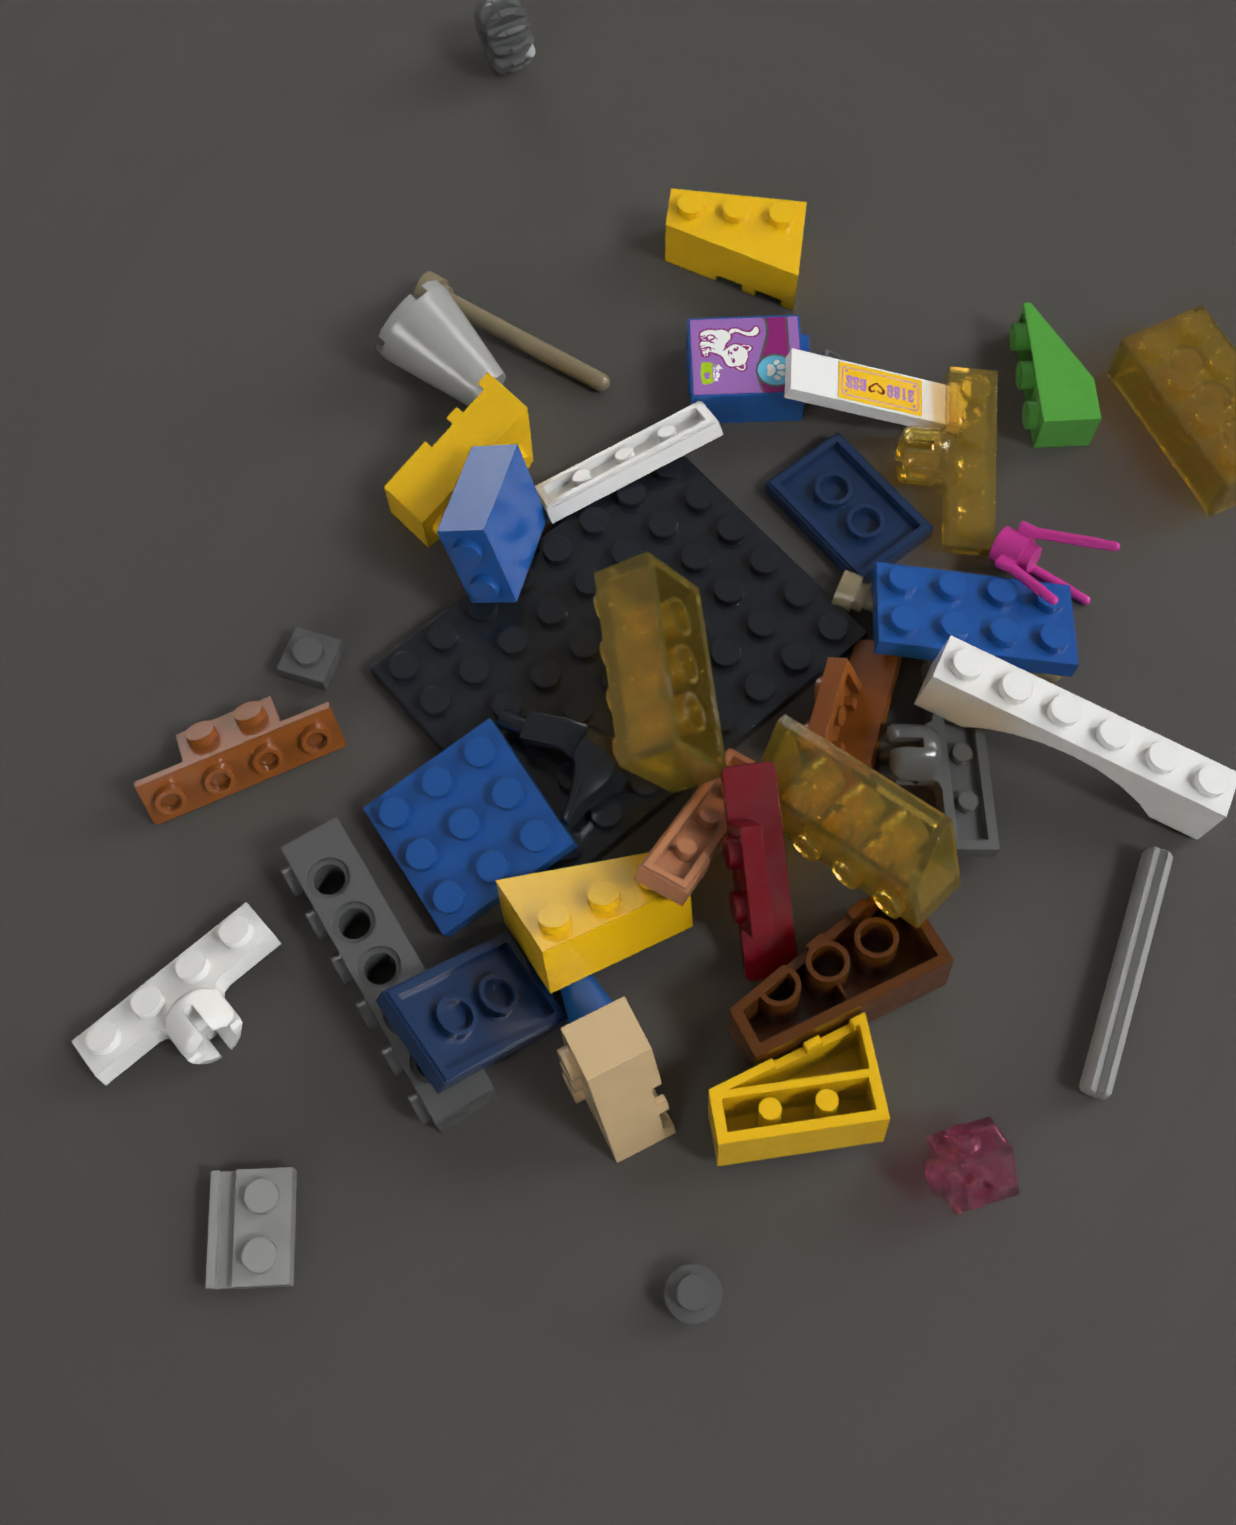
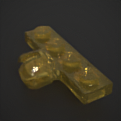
(959, 460)

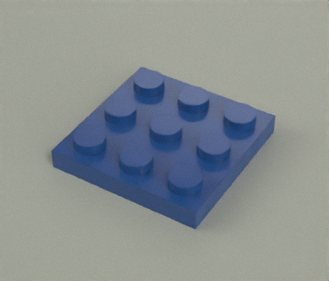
(466, 823)

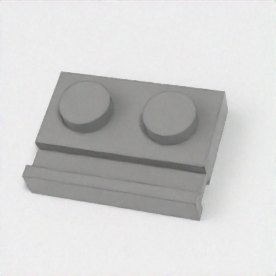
(251, 1228)

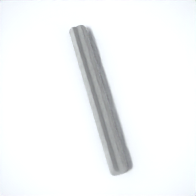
(1126, 973)

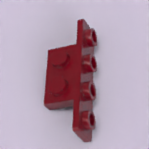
(758, 868)

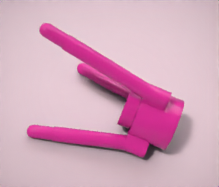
(1018, 554)

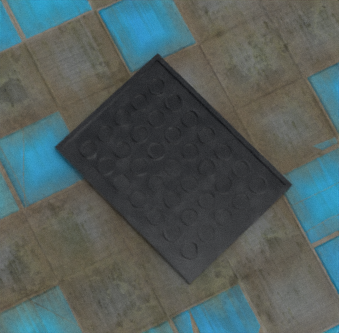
(542, 654)

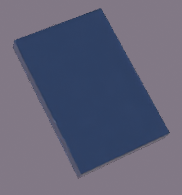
(848, 508)
(471, 1011)

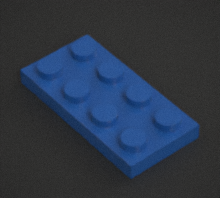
(925, 606)

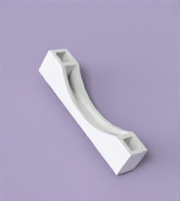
(1157, 772)

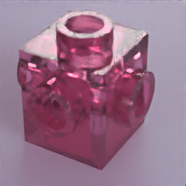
(971, 1165)

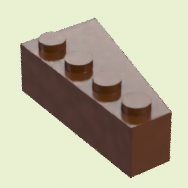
(852, 969)

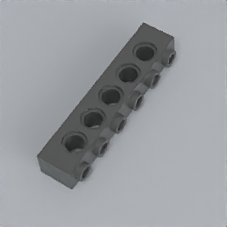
(331, 854)

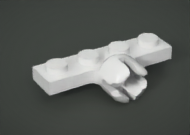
(181, 1001)

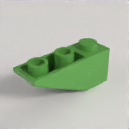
(1057, 388)

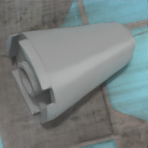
(438, 344)

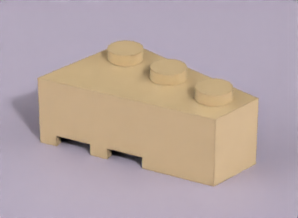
(616, 1073)

